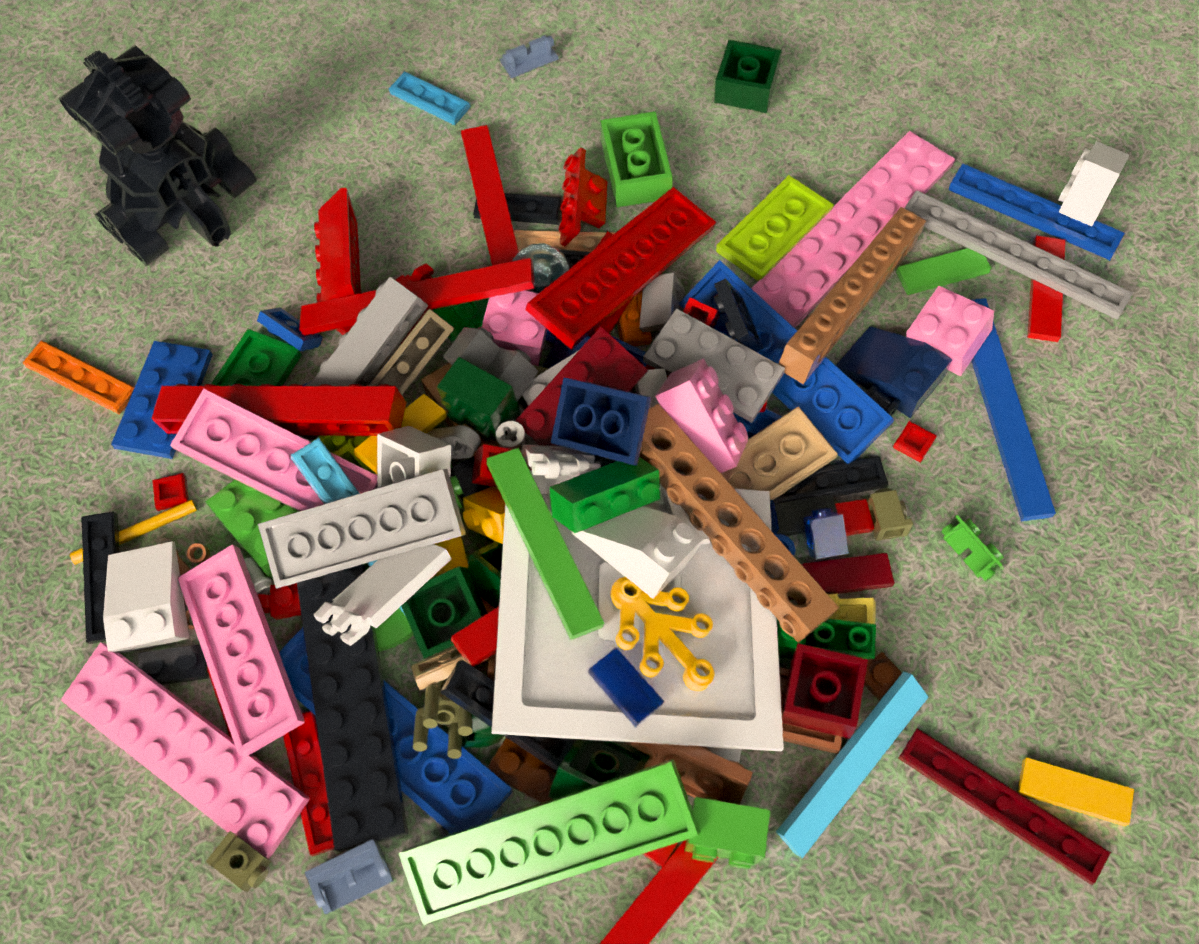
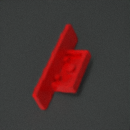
(583, 198)

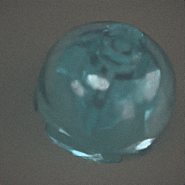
(547, 261)

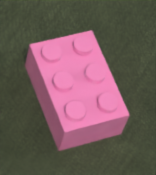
(704, 414)

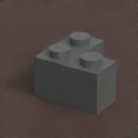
(480, 350)

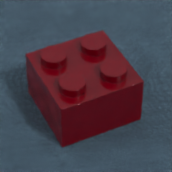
(824, 691)

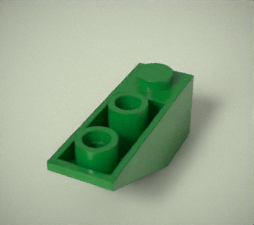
(833, 635)

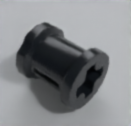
(883, 401)

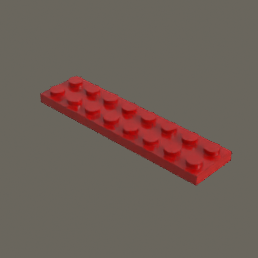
(620, 268)

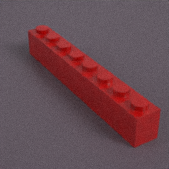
(296, 408)

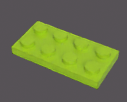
(773, 228)

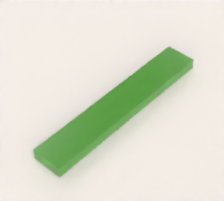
(545, 544)

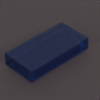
(625, 687)

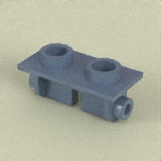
(523, 59)

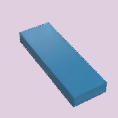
(429, 98)

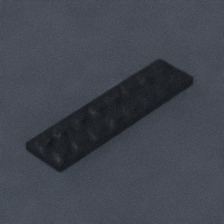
(351, 723)

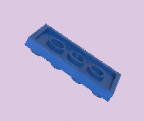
(165, 366)

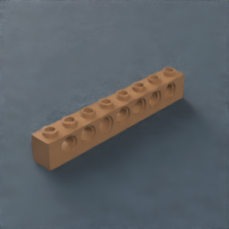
(850, 295)
(744, 528)

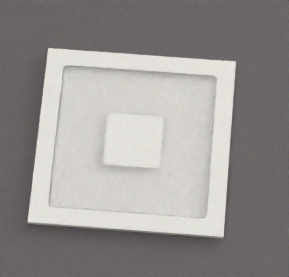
(545, 678)

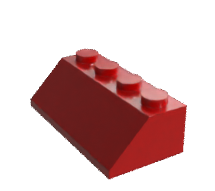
(337, 248)

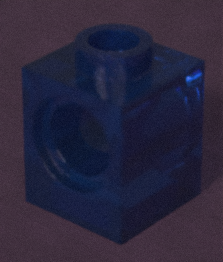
(825, 534)

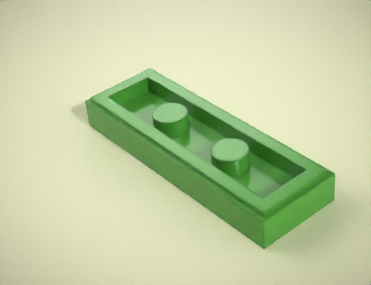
(942, 270)

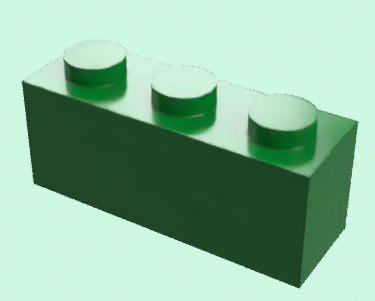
(604, 494)

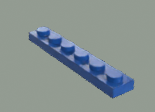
(1034, 211)

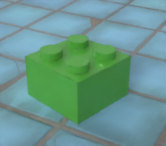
(729, 833)

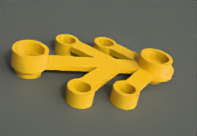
(661, 628)

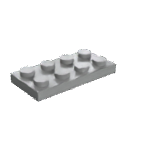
(741, 371)

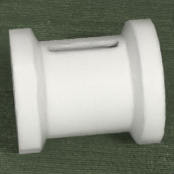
(515, 433)

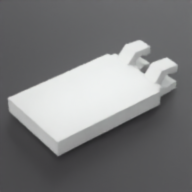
(380, 591)

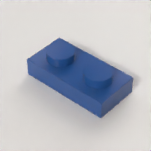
(287, 327)

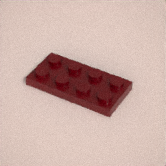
(598, 361)

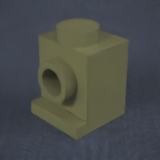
(888, 515)
(228, 852)

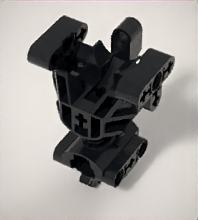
(152, 156)

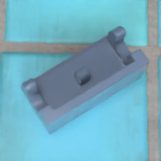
(349, 876)

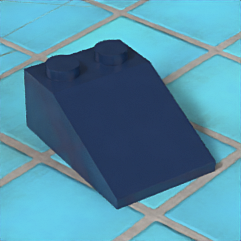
(897, 365)
(601, 420)

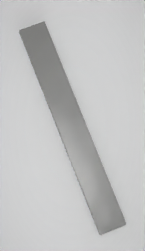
(1020, 255)

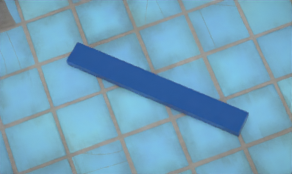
(1011, 429)

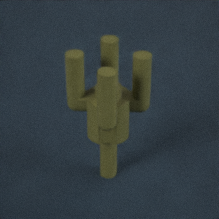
(441, 710)

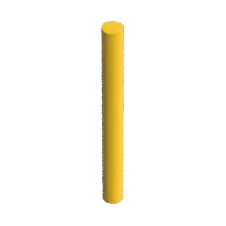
(146, 526)

